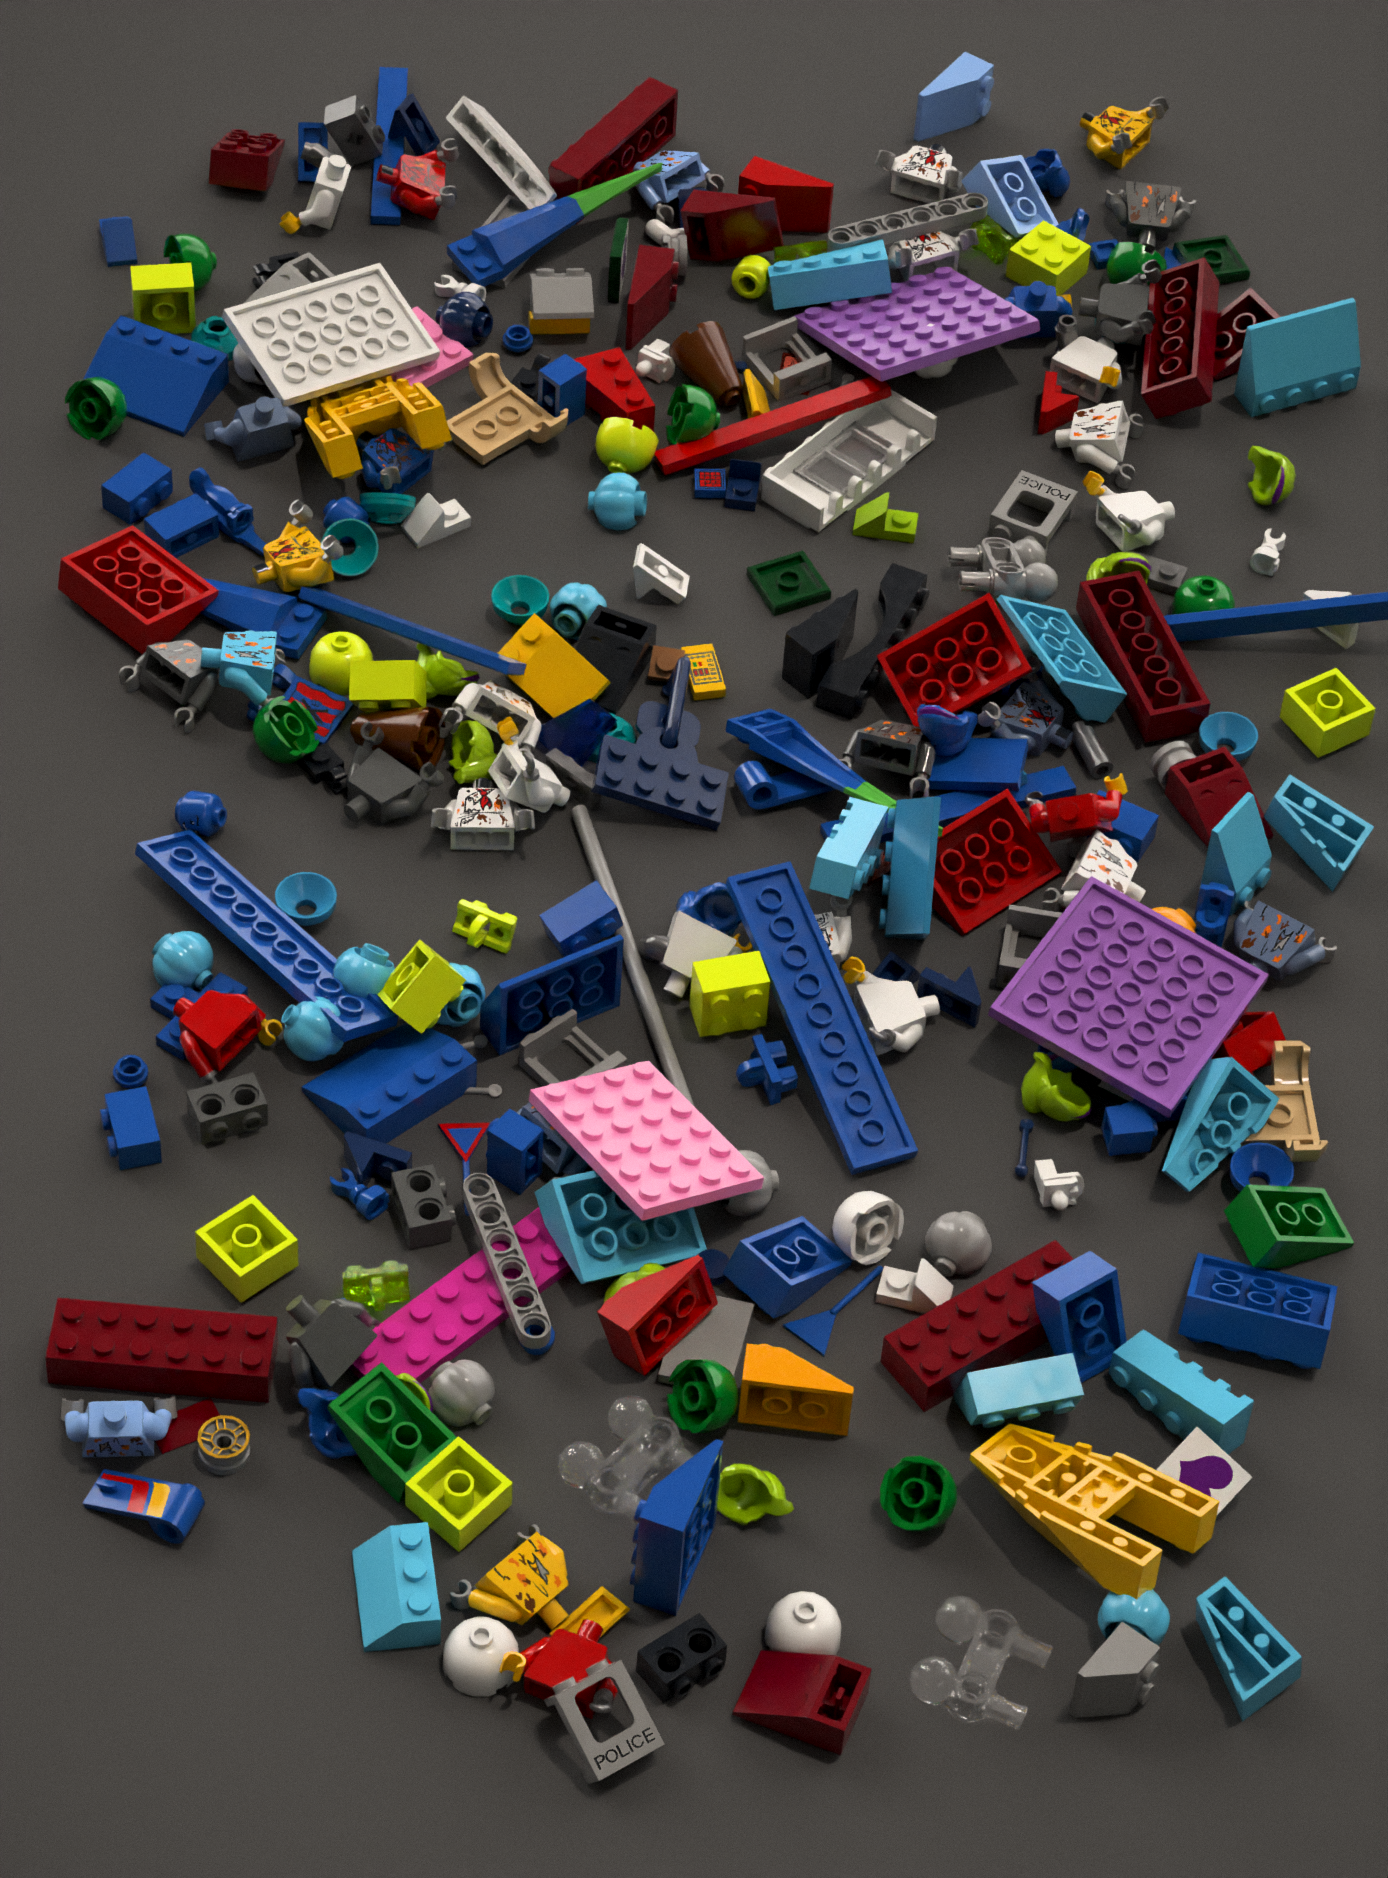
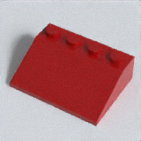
(134, 587)
(955, 660)
(988, 863)

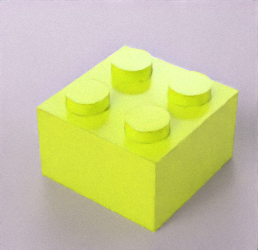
(1048, 257)
(164, 296)
(387, 685)
(1327, 712)
(421, 987)
(729, 993)
(247, 1248)
(458, 1494)

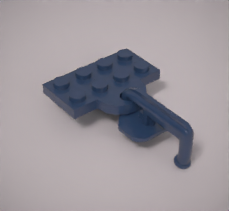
(663, 764)

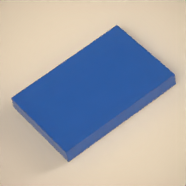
(981, 766)

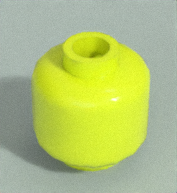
(751, 277)

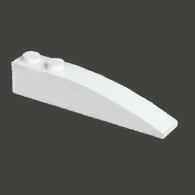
(501, 153)

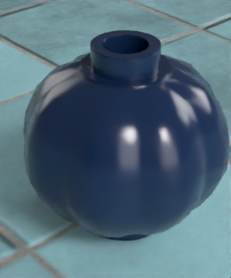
(463, 317)

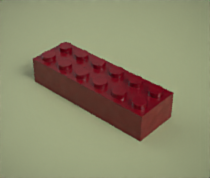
(619, 140)
(1183, 340)
(1142, 655)
(971, 1331)
(162, 1350)

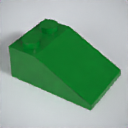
(1286, 1224)
(389, 1428)

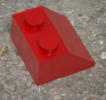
(1252, 1040)

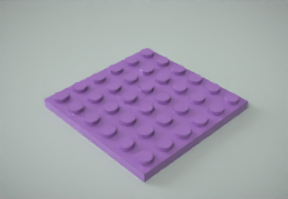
(890, 330)
(1128, 996)

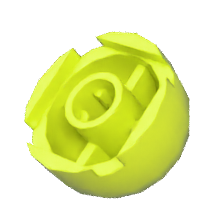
(624, 446)
(332, 659)

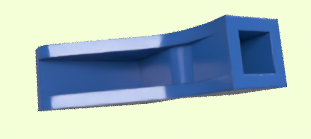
(1133, 1125)

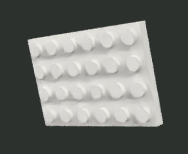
(330, 334)

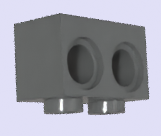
(227, 1108)
(422, 1206)

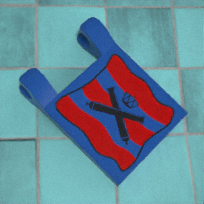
(324, 705)

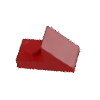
(1055, 406)

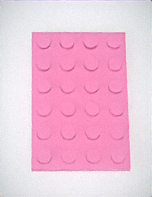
(645, 1140)

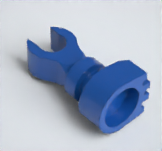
(368, 1201)

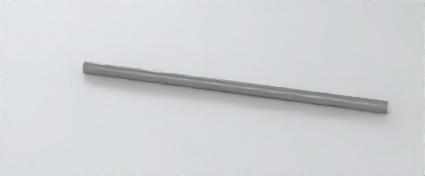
(631, 955)

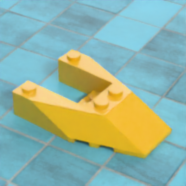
(373, 406)
(1074, 1491)

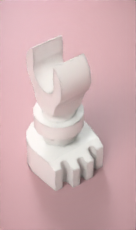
(451, 287)
(1265, 557)

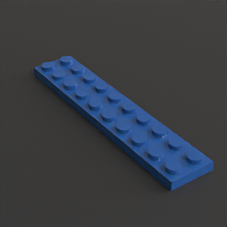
(261, 930)
(822, 1018)

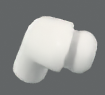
(656, 228)

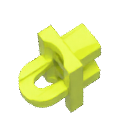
(475, 916)

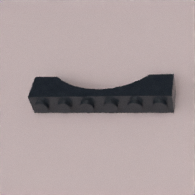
(848, 681)

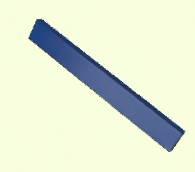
(391, 93)
(1279, 617)
(412, 631)
(1052, 783)

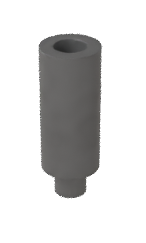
(1091, 750)

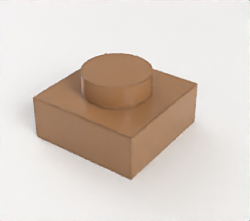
(663, 662)

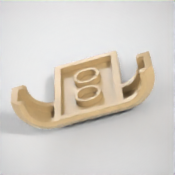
(502, 416)
(1293, 1119)

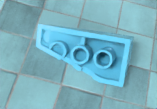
(1218, 1116)

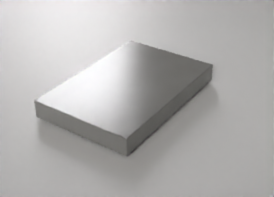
(716, 1338)

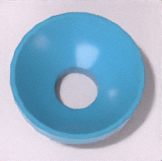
(1231, 730)
(310, 890)

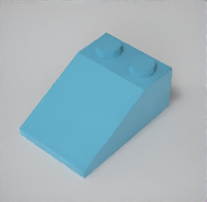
(1239, 852)

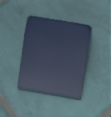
(896, 969)

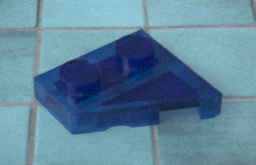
(577, 730)

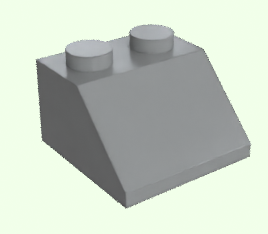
(561, 294)
(1116, 1675)

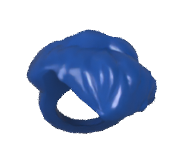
(1076, 225)

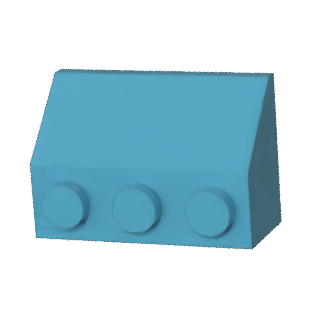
(1020, 1390)
(397, 1589)

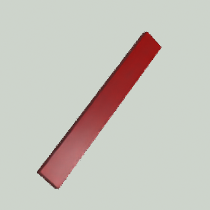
(772, 424)

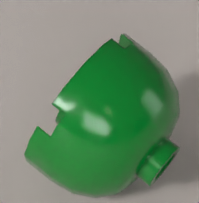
(193, 250)
(1127, 261)
(96, 407)
(692, 414)
(1201, 595)
(285, 731)
(702, 1395)
(918, 1494)

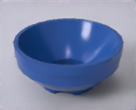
(1261, 1161)

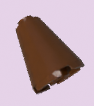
(708, 362)
(409, 734)

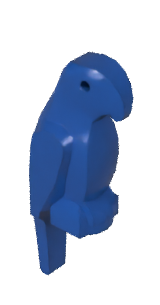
(233, 516)

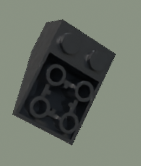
(818, 644)
(618, 649)

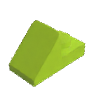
(879, 522)

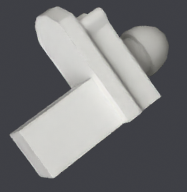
(655, 361)
(1055, 1188)

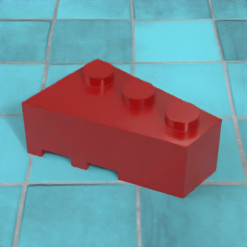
(616, 389)

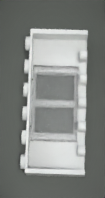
(847, 460)

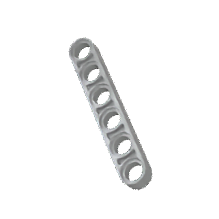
(909, 226)
(510, 1258)

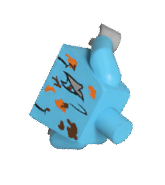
(246, 663)

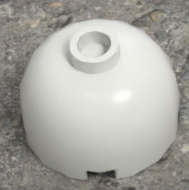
(867, 1226)
(803, 1625)
(475, 1655)

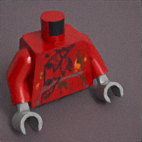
(420, 180)

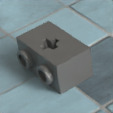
(354, 130)

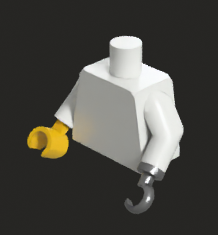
(1128, 517)
(522, 776)
(888, 1008)

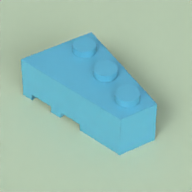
(1317, 829)
(1246, 1647)

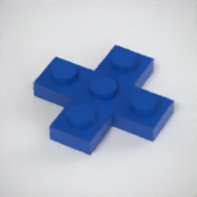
(168, 995)

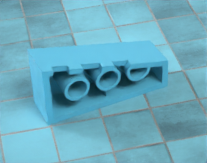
(831, 276)
(851, 850)
(1180, 1392)

